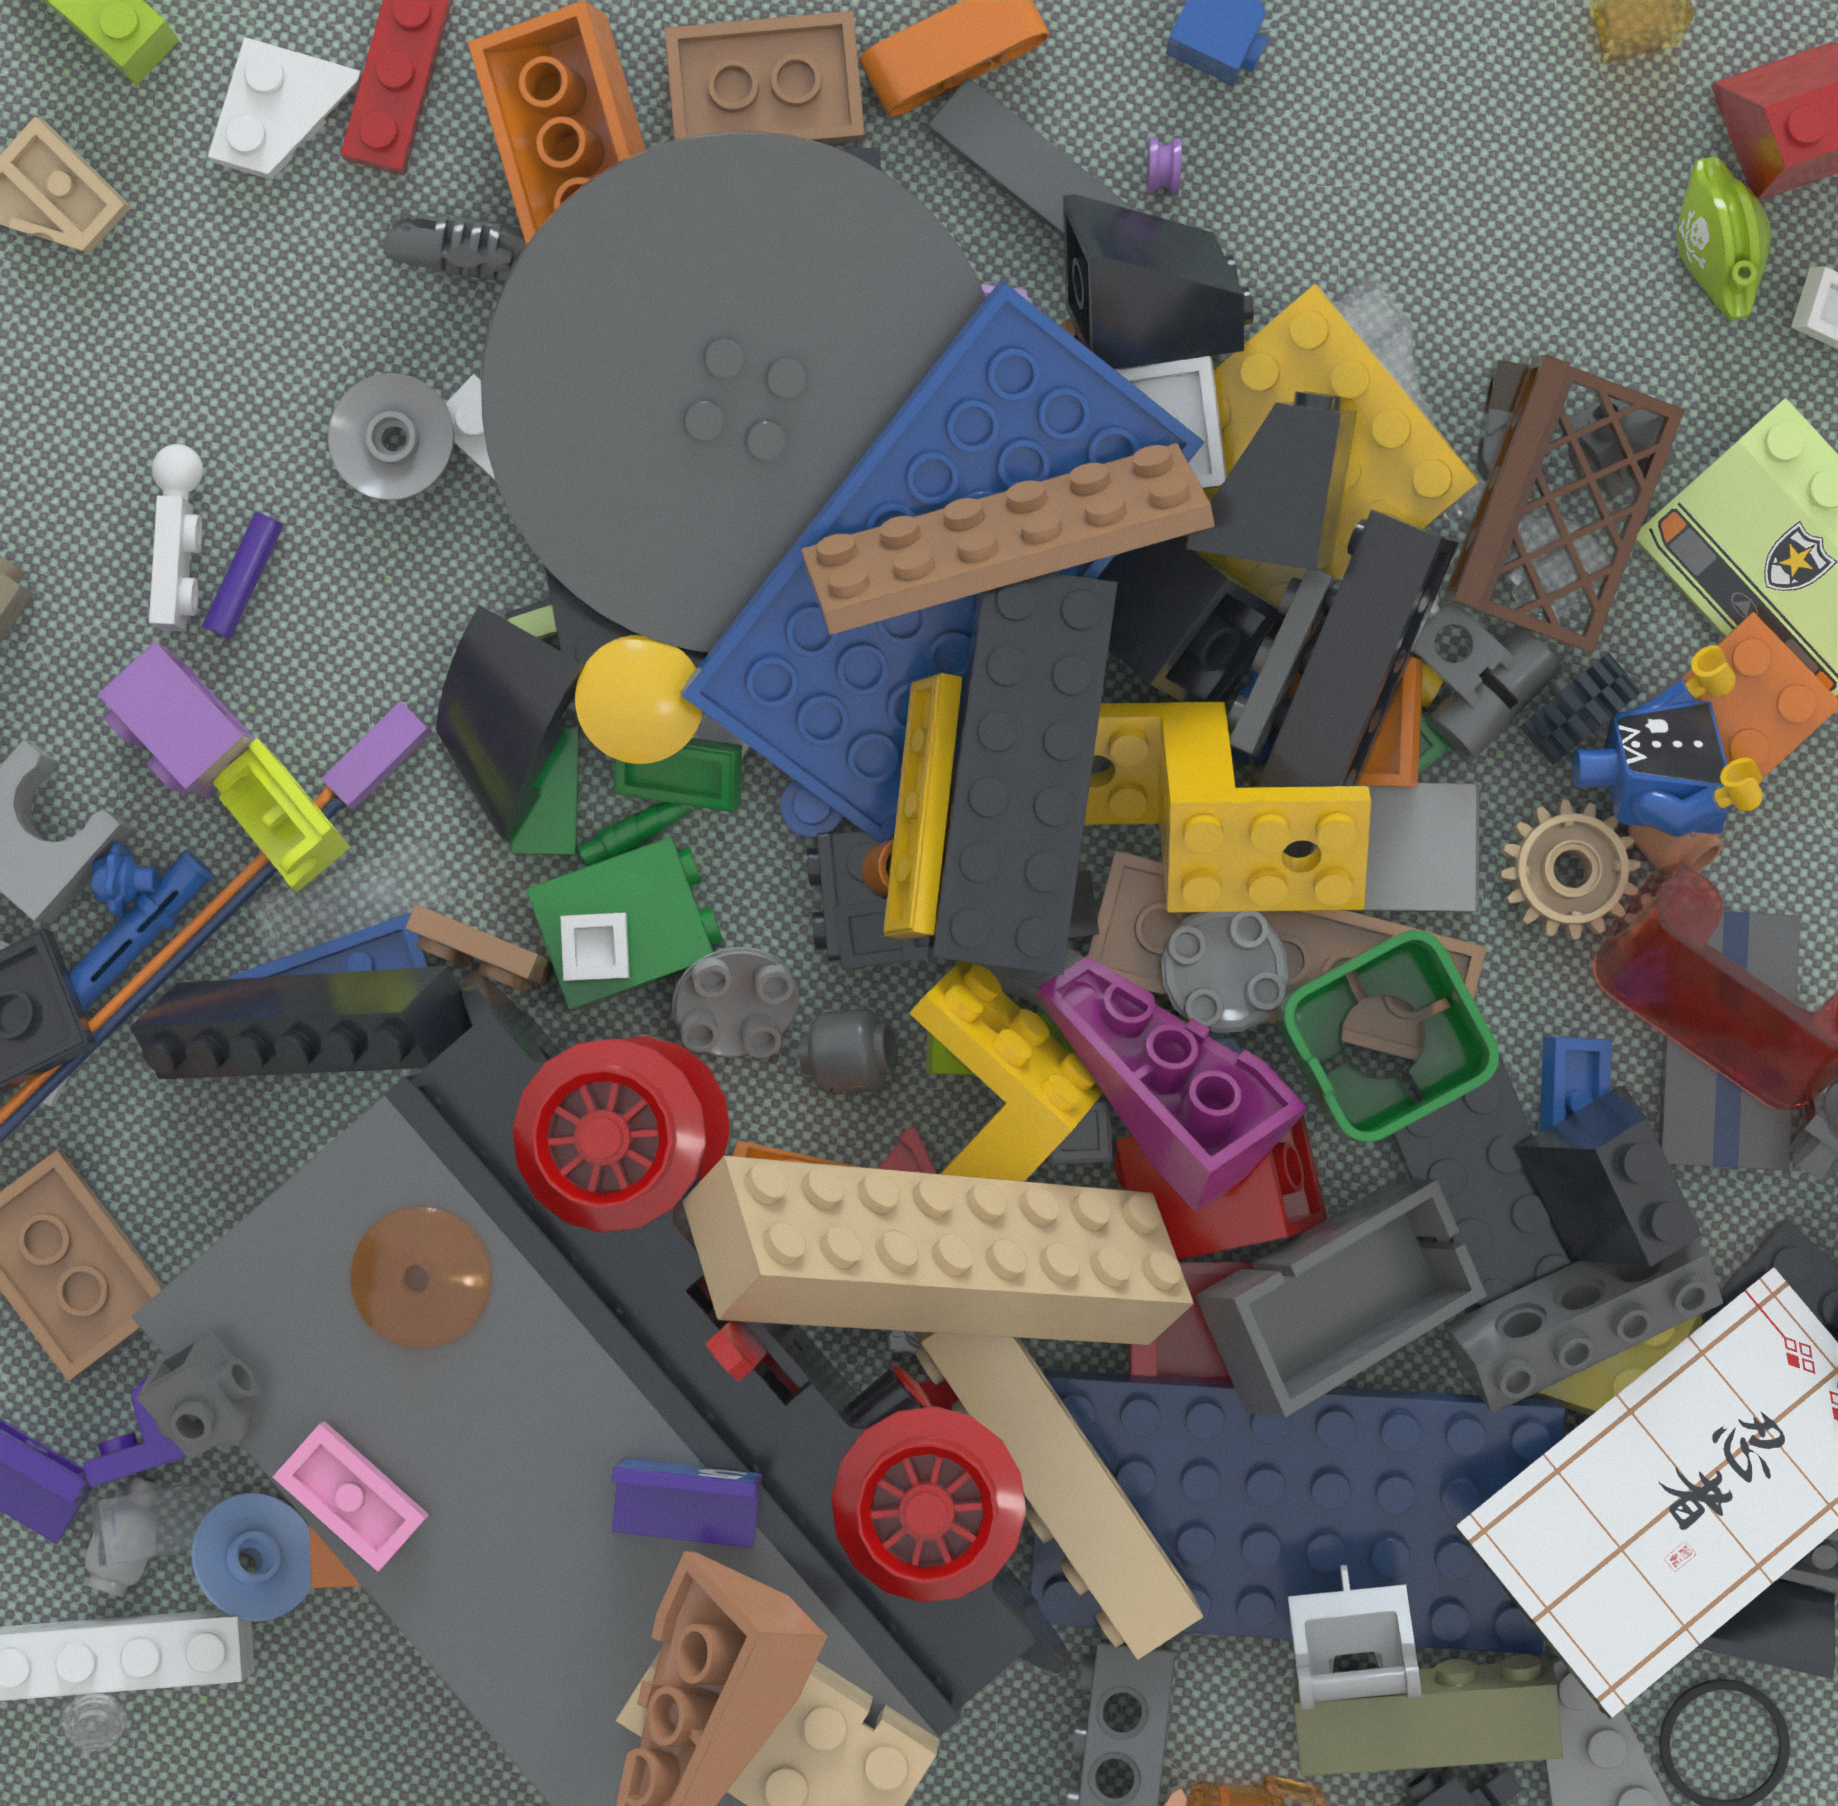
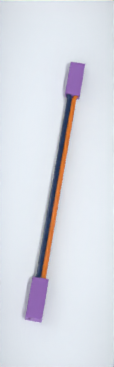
(350, 779)

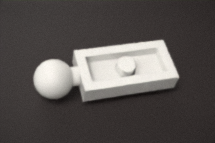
(177, 535)

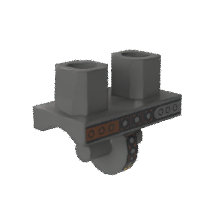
(1818, 1135)

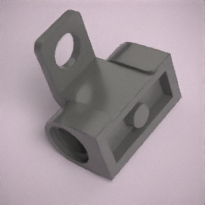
(1488, 684)

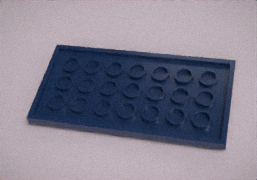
(1279, 1502)

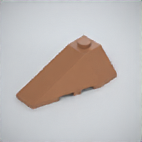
(721, 1683)

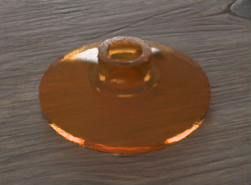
(456, 1270)

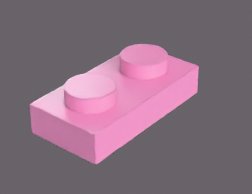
(350, 1496)

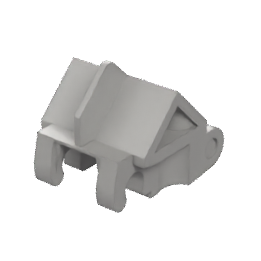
(1353, 1624)

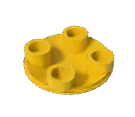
(633, 700)

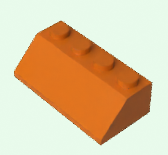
(555, 106)

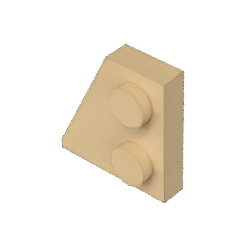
(55, 191)

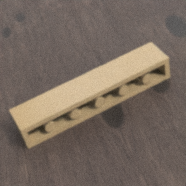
(1067, 1488)

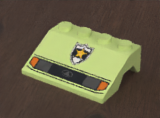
(1761, 538)

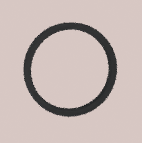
(1724, 1684)

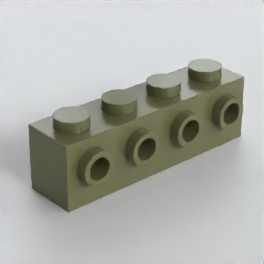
(1461, 1719)

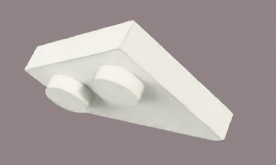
(275, 106)

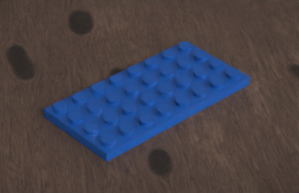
(994, 410)

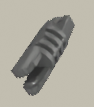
(455, 245)

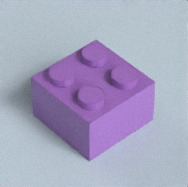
(177, 718)

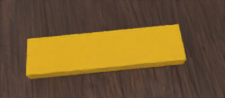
(922, 807)

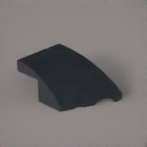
(504, 714)

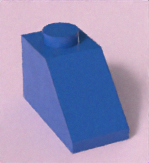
(1219, 37)

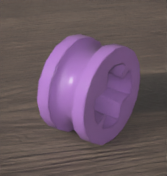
(1164, 166)

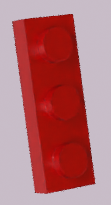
(395, 83)

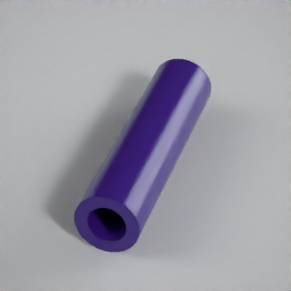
(242, 575)

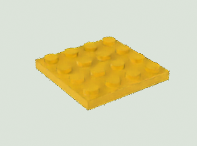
(1395, 454)

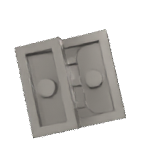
(1423, 848)

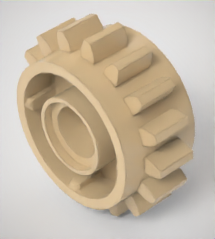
(1603, 863)

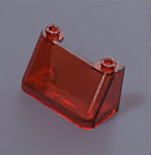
(1709, 1004)

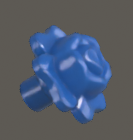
(119, 879)

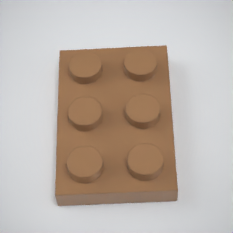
(767, 77)
(461, 942)
(69, 1266)

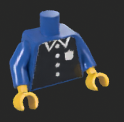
(1669, 759)

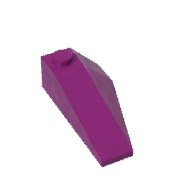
(1181, 1094)

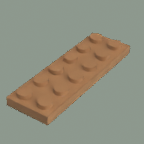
(1006, 537)
(1137, 928)

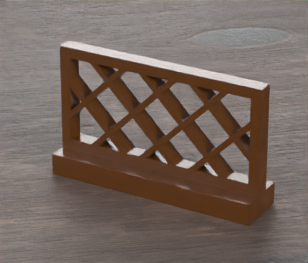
(1511, 483)

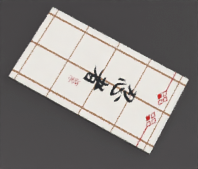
(1674, 1496)

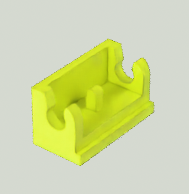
(279, 815)

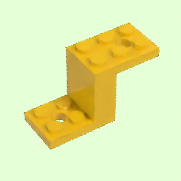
(1222, 840)
(1019, 1060)

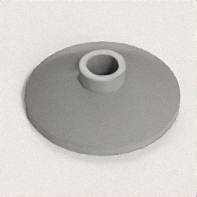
(366, 418)

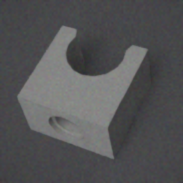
(39, 873)

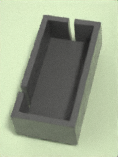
(1340, 1297)

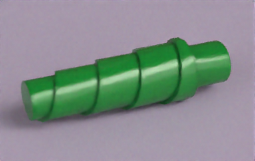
(630, 832)

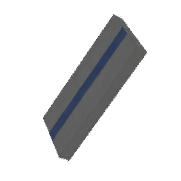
(1703, 1112)

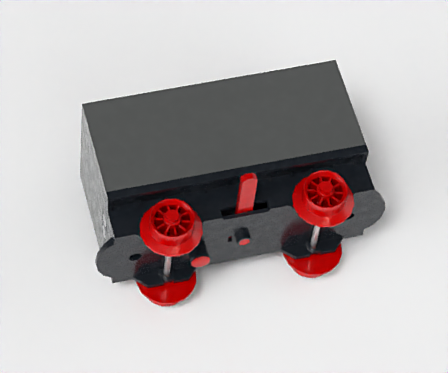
(590, 1352)

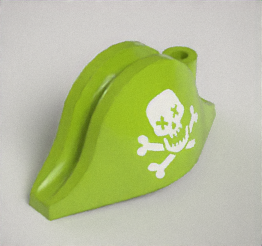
(1723, 237)

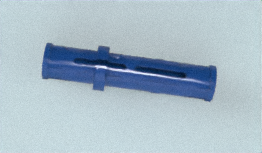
(187, 878)

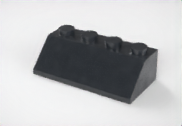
(1782, 1627)

